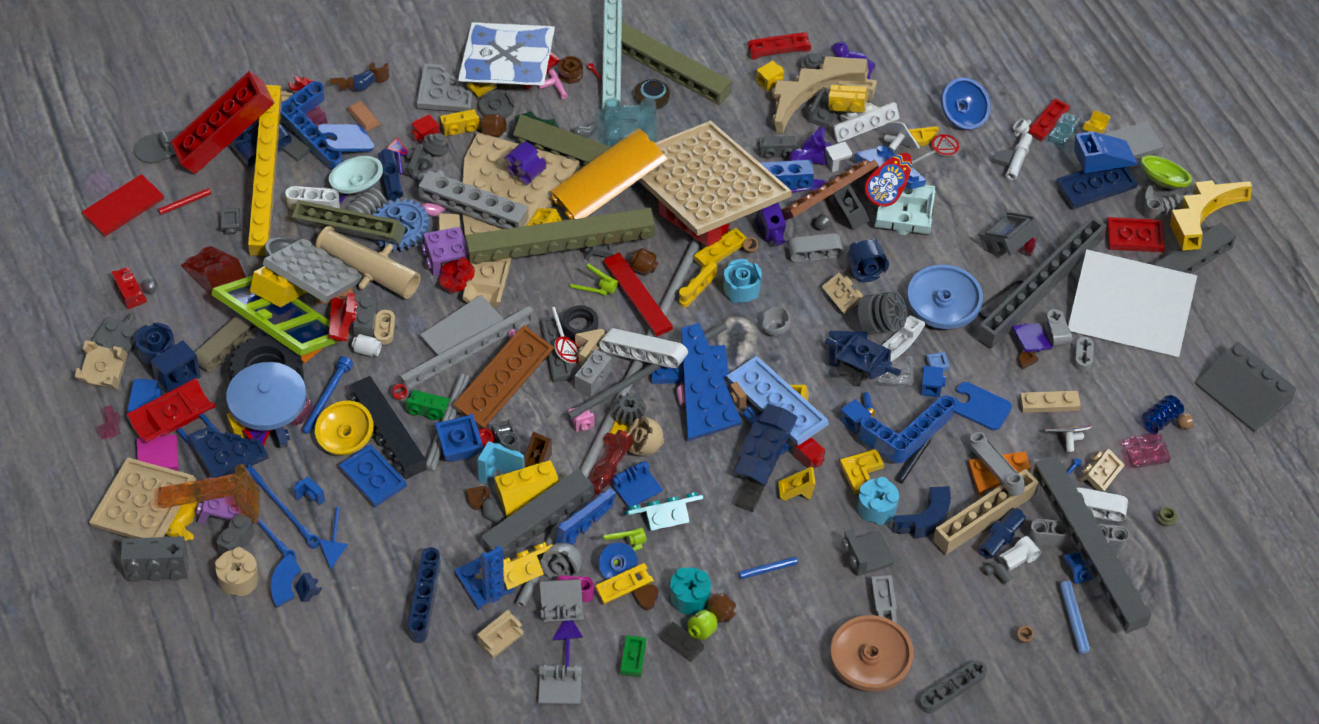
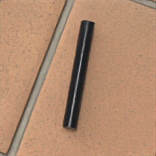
(912, 462)

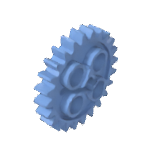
(411, 216)

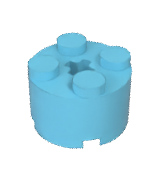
(742, 281)
(878, 501)

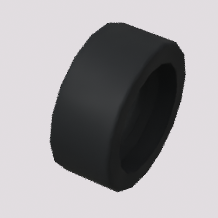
(579, 311)

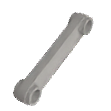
(997, 464)

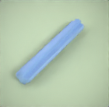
(1074, 617)

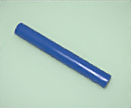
(768, 567)

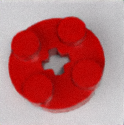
(456, 274)

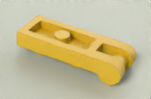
(697, 285)
(623, 584)

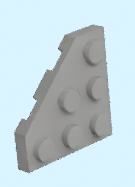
(442, 91)

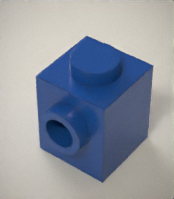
(932, 381)

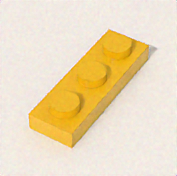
(718, 251)

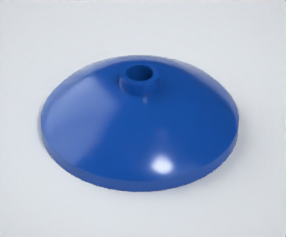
(971, 98)

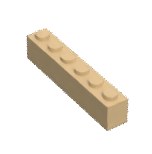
(982, 514)

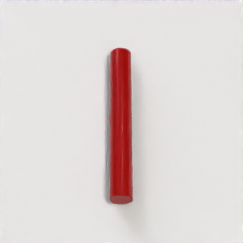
(184, 201)

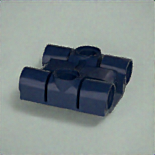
(247, 146)

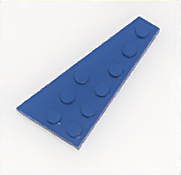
(705, 392)

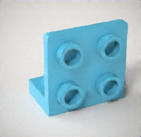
(498, 458)

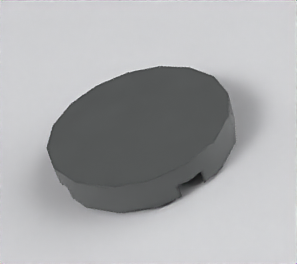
(496, 103)

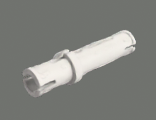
(1021, 150)

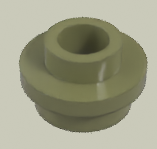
(1168, 512)

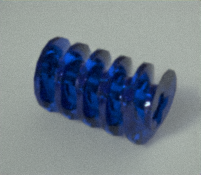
(1162, 413)

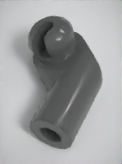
(585, 131)
(489, 511)
(998, 569)

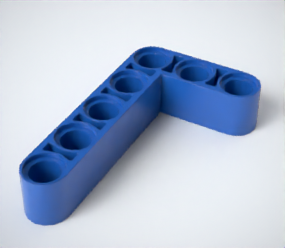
(307, 127)
(901, 446)

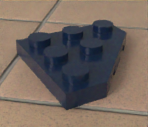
(216, 447)

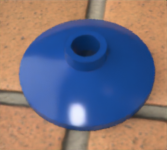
(620, 551)

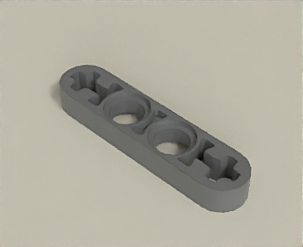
(954, 688)

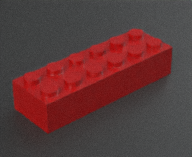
(222, 122)

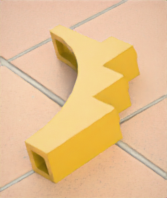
(1197, 207)

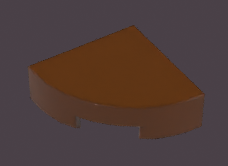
(1027, 359)

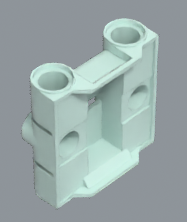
(918, 214)

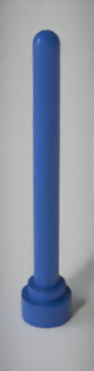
(344, 365)

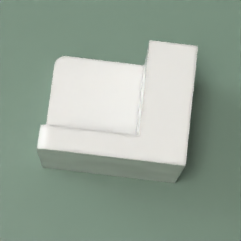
(835, 154)

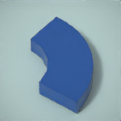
(282, 580)

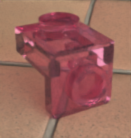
(317, 116)
(111, 428)

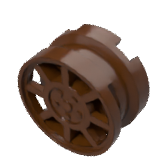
(570, 68)

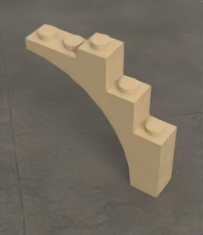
(792, 94)

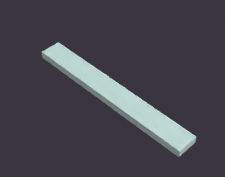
(612, 50)

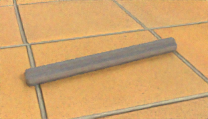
(449, 414)

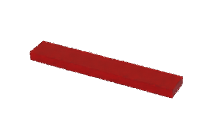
(638, 294)

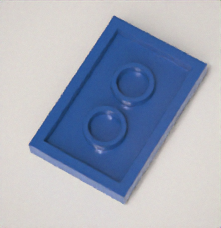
(373, 475)

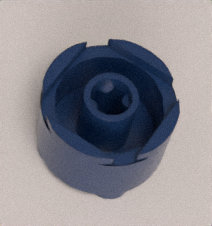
(867, 260)
(153, 341)

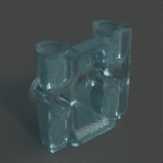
(614, 113)

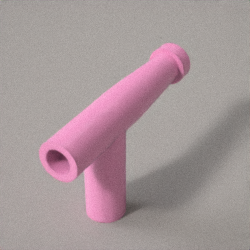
(554, 80)

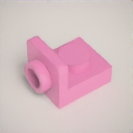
(583, 421)

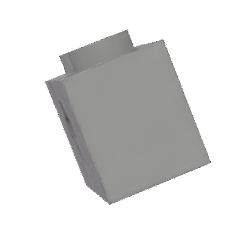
(593, 373)

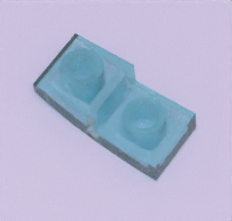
(1064, 129)

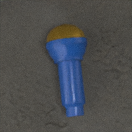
(868, 404)

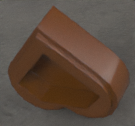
(477, 496)
(646, 596)

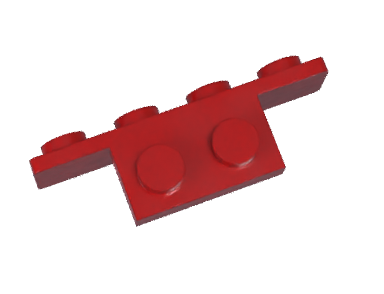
(341, 315)

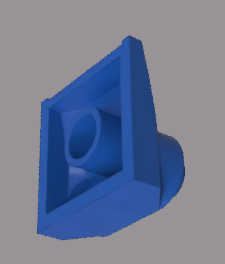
(459, 438)

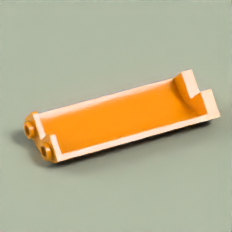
(607, 175)

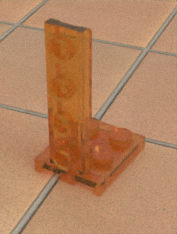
(239, 485)

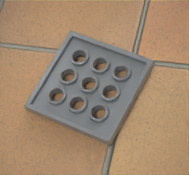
(313, 270)

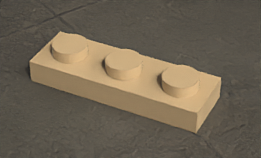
(1050, 401)

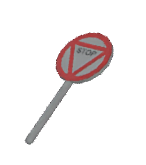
(943, 145)

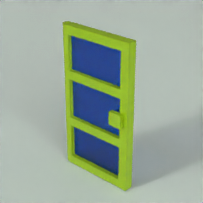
(292, 324)

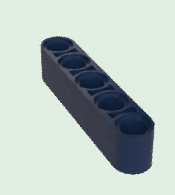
(424, 603)

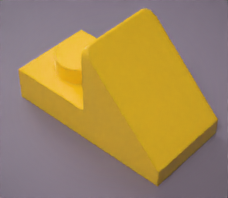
(798, 483)

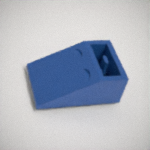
(1102, 152)

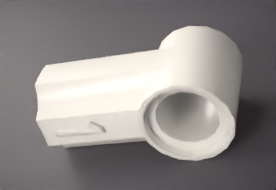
(1024, 551)

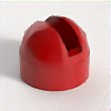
(401, 394)

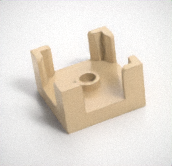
(102, 366)

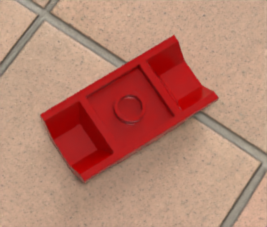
(170, 411)

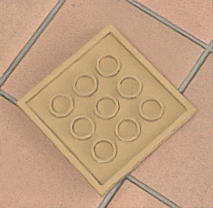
(132, 501)

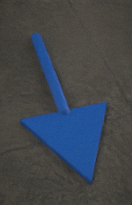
(333, 549)

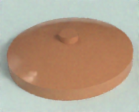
(871, 653)

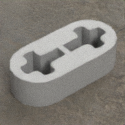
(1080, 353)

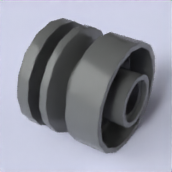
(882, 312)

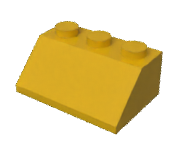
(524, 485)

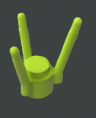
(607, 284)
(634, 537)

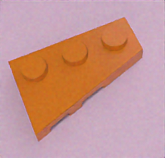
(983, 477)

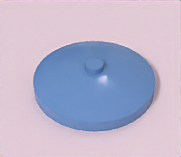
(944, 296)
(266, 396)

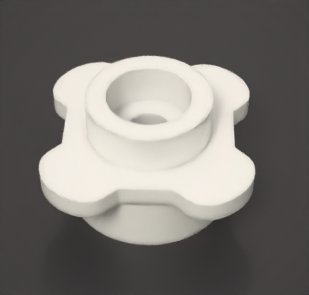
(1021, 127)

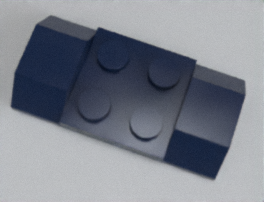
(764, 443)

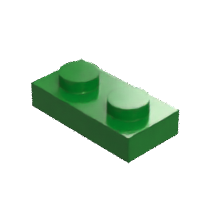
(633, 656)

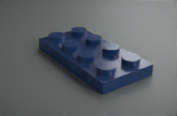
(1088, 188)

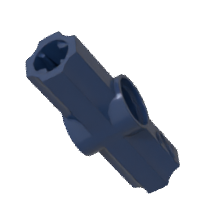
(390, 174)
(1001, 533)

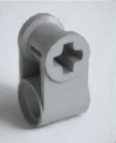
(1057, 328)

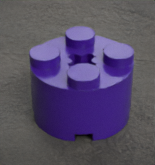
(525, 163)

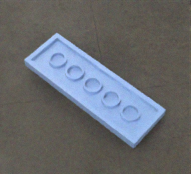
(767, 387)

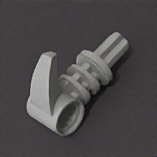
(1154, 206)

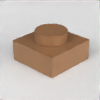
(738, 395)

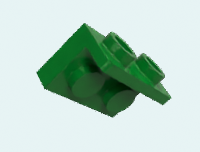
(427, 405)

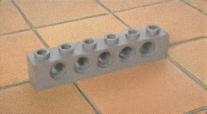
(473, 201)

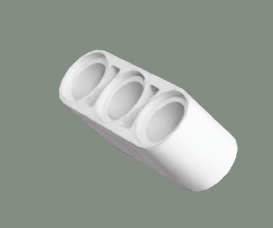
(321, 196)
(1105, 505)

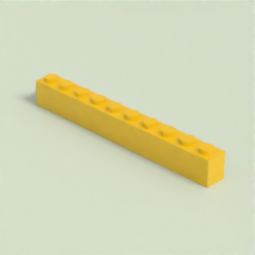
(265, 175)

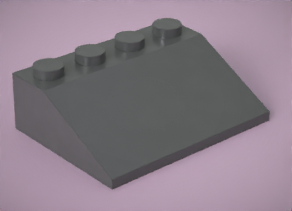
(1246, 387)

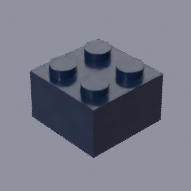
(175, 367)

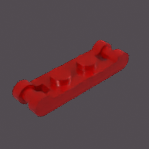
(779, 44)

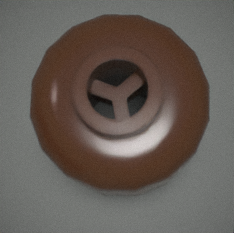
(493, 125)
(644, 261)
(722, 607)

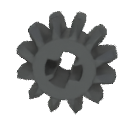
(628, 408)

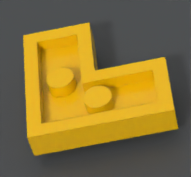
(858, 466)

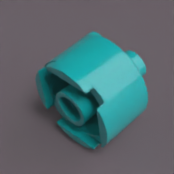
(690, 590)

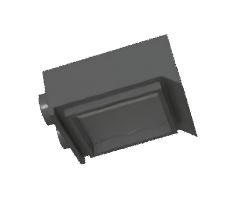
(1012, 230)

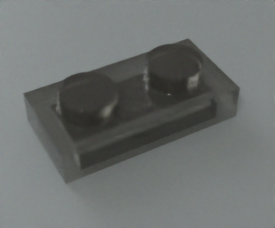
(681, 642)

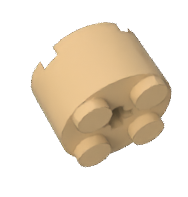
(237, 572)

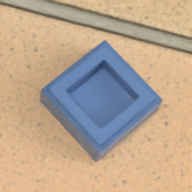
(938, 360)

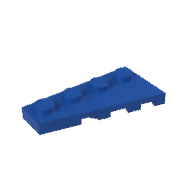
(582, 520)

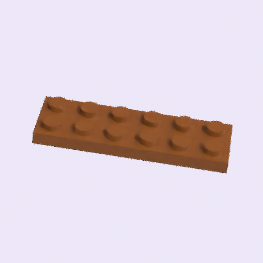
(828, 188)
(503, 376)

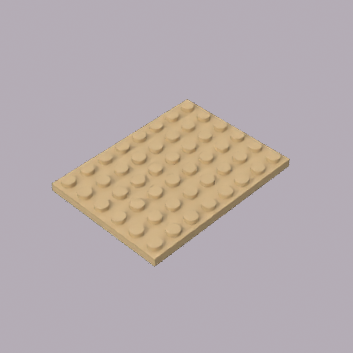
(711, 179)

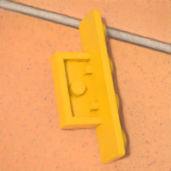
(523, 567)

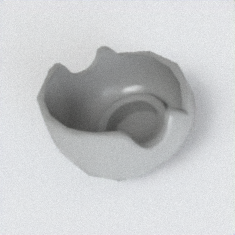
(776, 321)

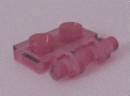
(1149, 454)

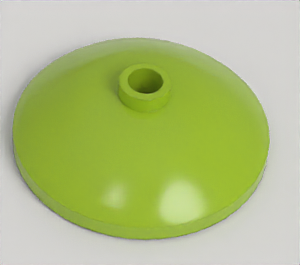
(1165, 172)

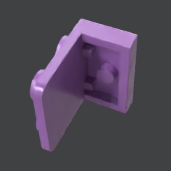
(443, 247)
(220, 507)

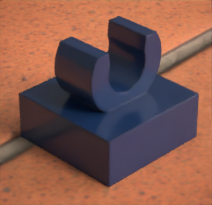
(307, 587)

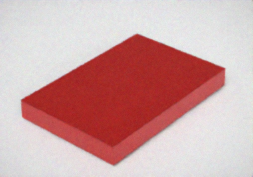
(1135, 234)

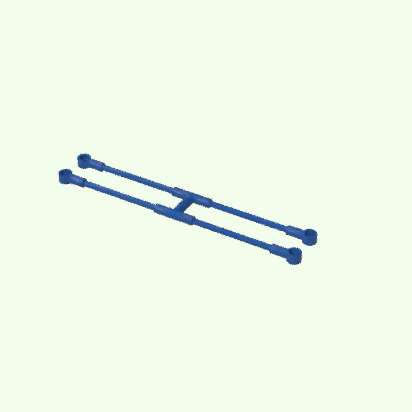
(259, 480)

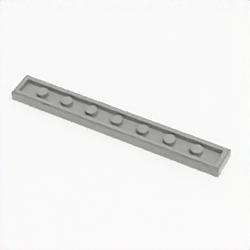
(467, 348)

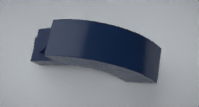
(926, 522)

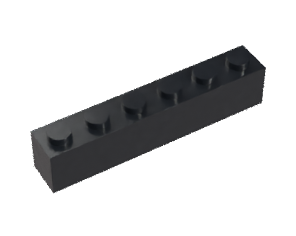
(389, 429)

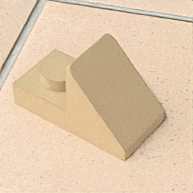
(588, 343)

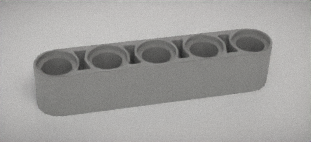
(1050, 528)

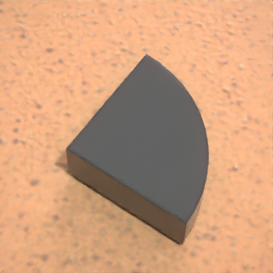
(1003, 157)

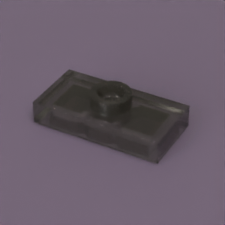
(749, 495)

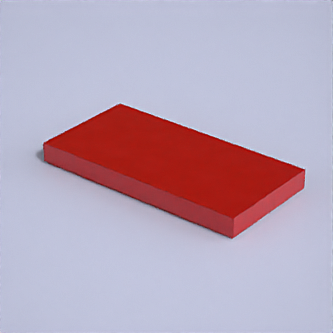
(122, 205)

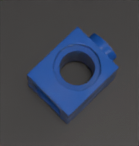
(852, 415)

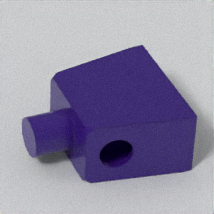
(771, 224)

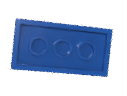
(669, 375)

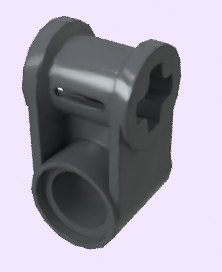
(506, 435)

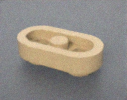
(384, 328)

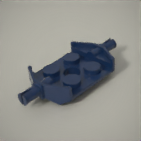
(876, 360)

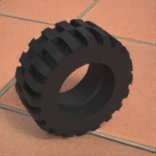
(263, 350)

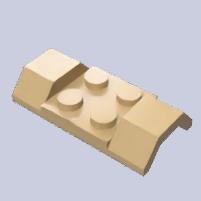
(488, 281)

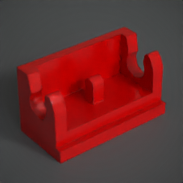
(128, 288)

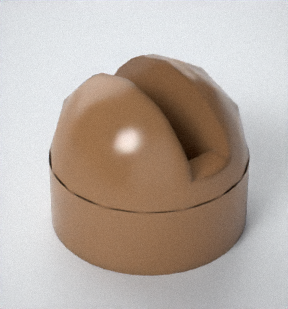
(748, 242)
(1185, 421)
(1026, 631)

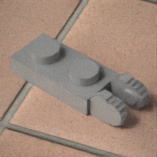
(884, 596)

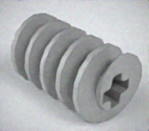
(368, 202)

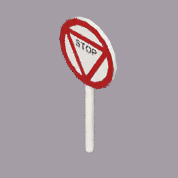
(564, 346)

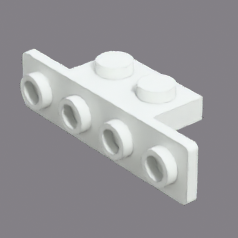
(858, 122)

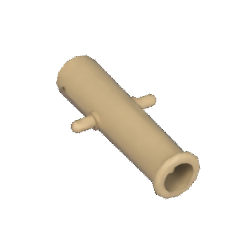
(370, 263)

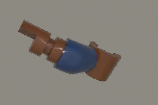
(363, 80)

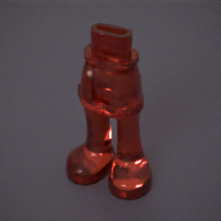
(604, 471)

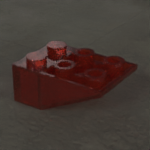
(213, 268)

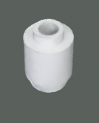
(366, 345)

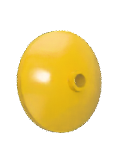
(340, 419)

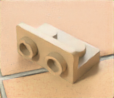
(842, 293)
(1102, 469)

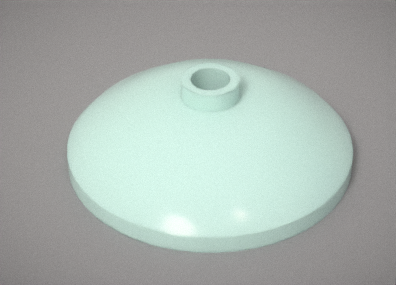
(356, 174)

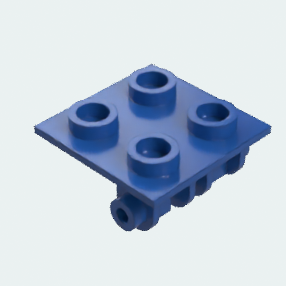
(636, 484)

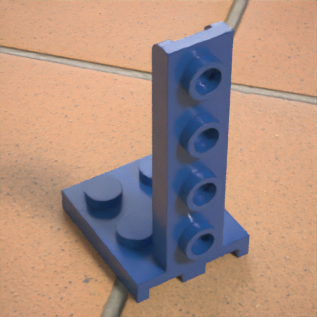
(491, 585)

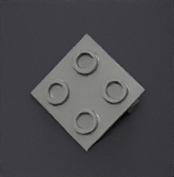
(561, 600)
(559, 685)

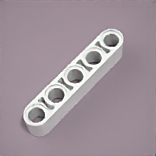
(643, 348)

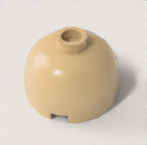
(646, 435)

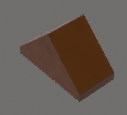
(538, 450)

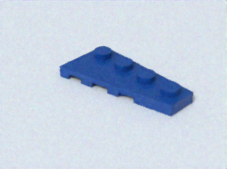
(881, 155)

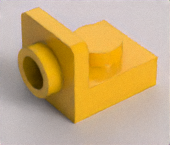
(1097, 122)

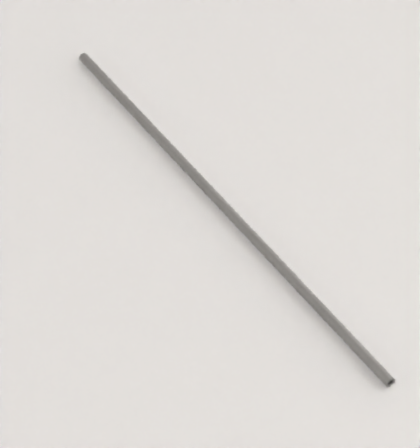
(610, 419)

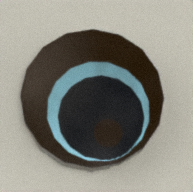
(653, 89)

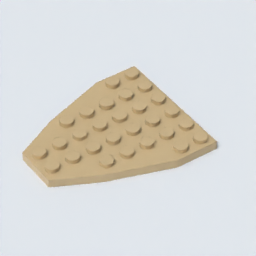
(488, 171)

